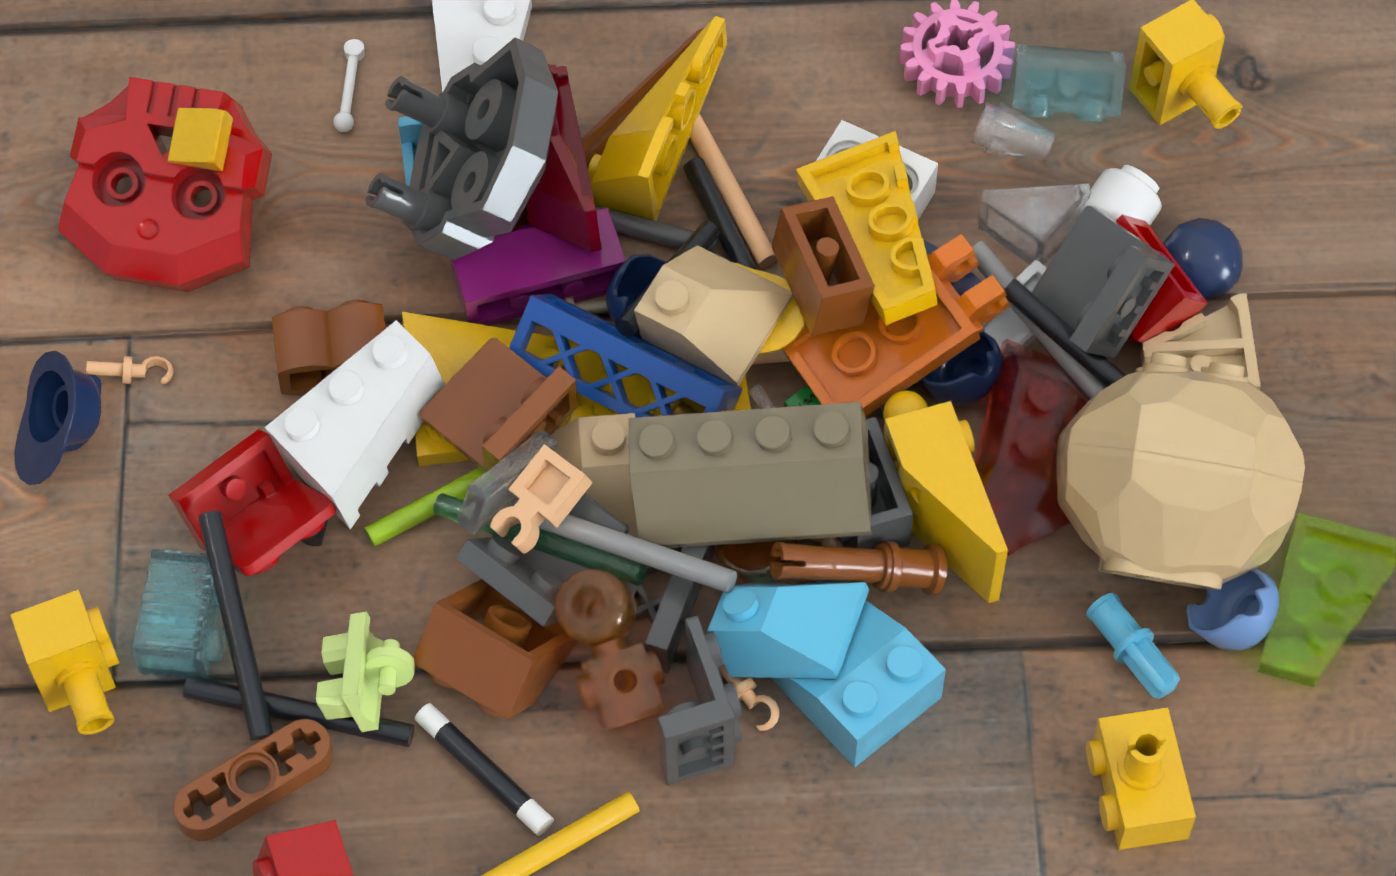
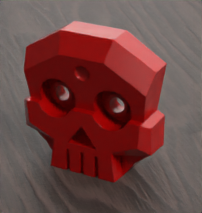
(155, 228)

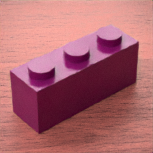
(527, 262)

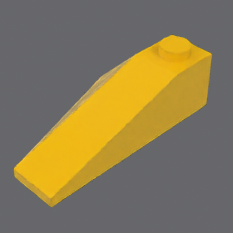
(651, 140)

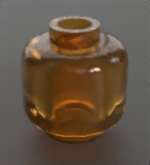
(581, 595)

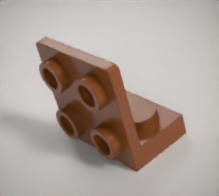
(498, 404)

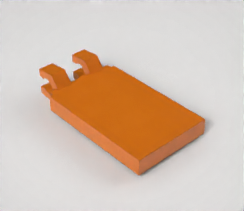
(879, 359)

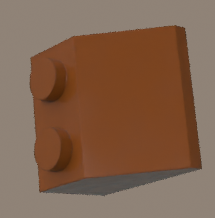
(490, 650)

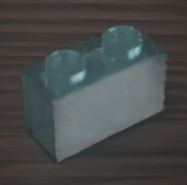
(178, 617)

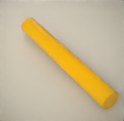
(568, 838)

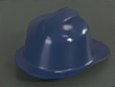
(57, 416)

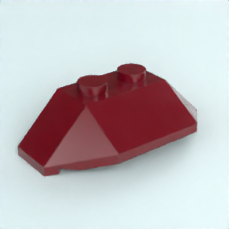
(564, 194)

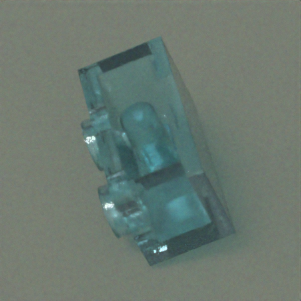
(1068, 82)

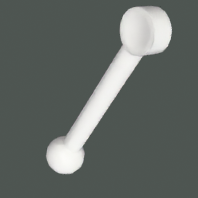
(354, 52)

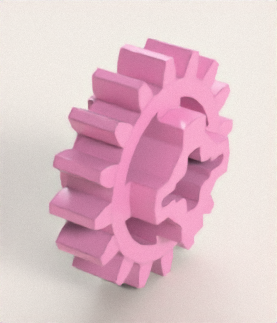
(957, 53)

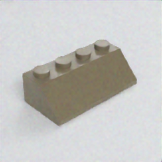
(751, 475)

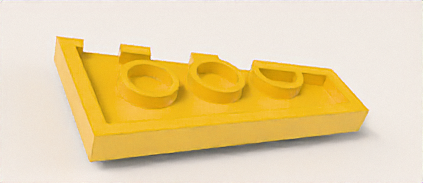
(882, 219)

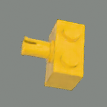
(1179, 67)
(69, 658)
(1141, 779)

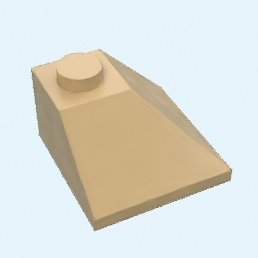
(711, 313)
(601, 452)

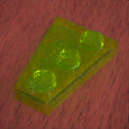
(1323, 594)

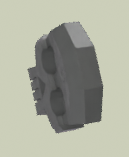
(475, 152)

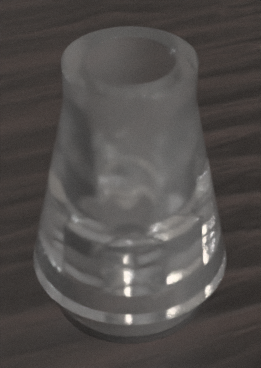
(1011, 133)

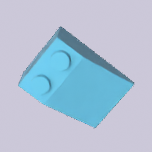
(878, 691)

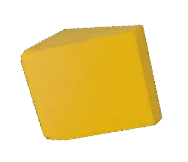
(200, 138)

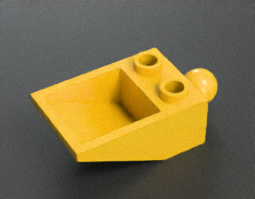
(945, 489)

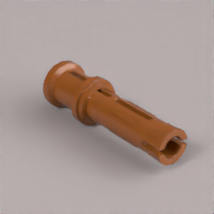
(883, 566)

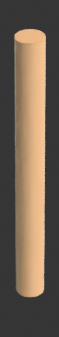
(732, 195)

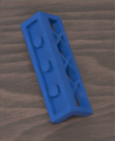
(631, 352)

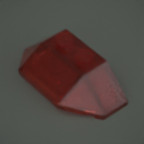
(1020, 443)

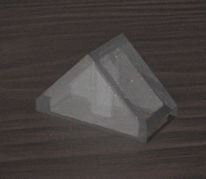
(1031, 219)

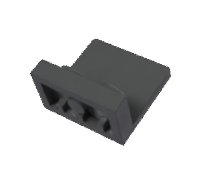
(1102, 282)
(532, 577)
(700, 735)

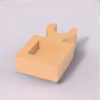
(546, 491)

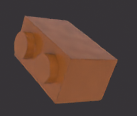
(822, 266)

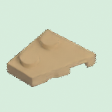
(1219, 337)

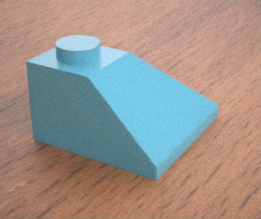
(787, 628)

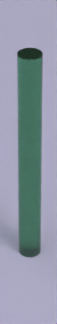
(557, 545)

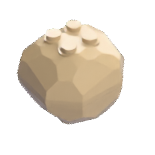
(1180, 474)

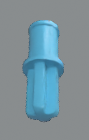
(1133, 645)

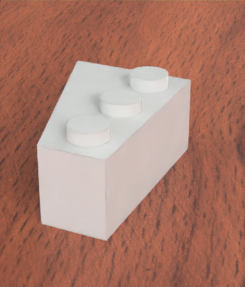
(358, 418)

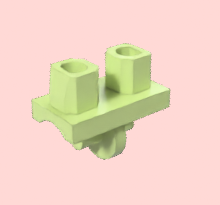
(368, 671)

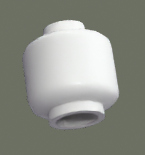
(1126, 193)

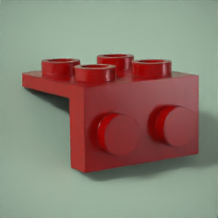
(259, 504)

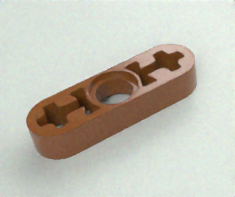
(248, 804)

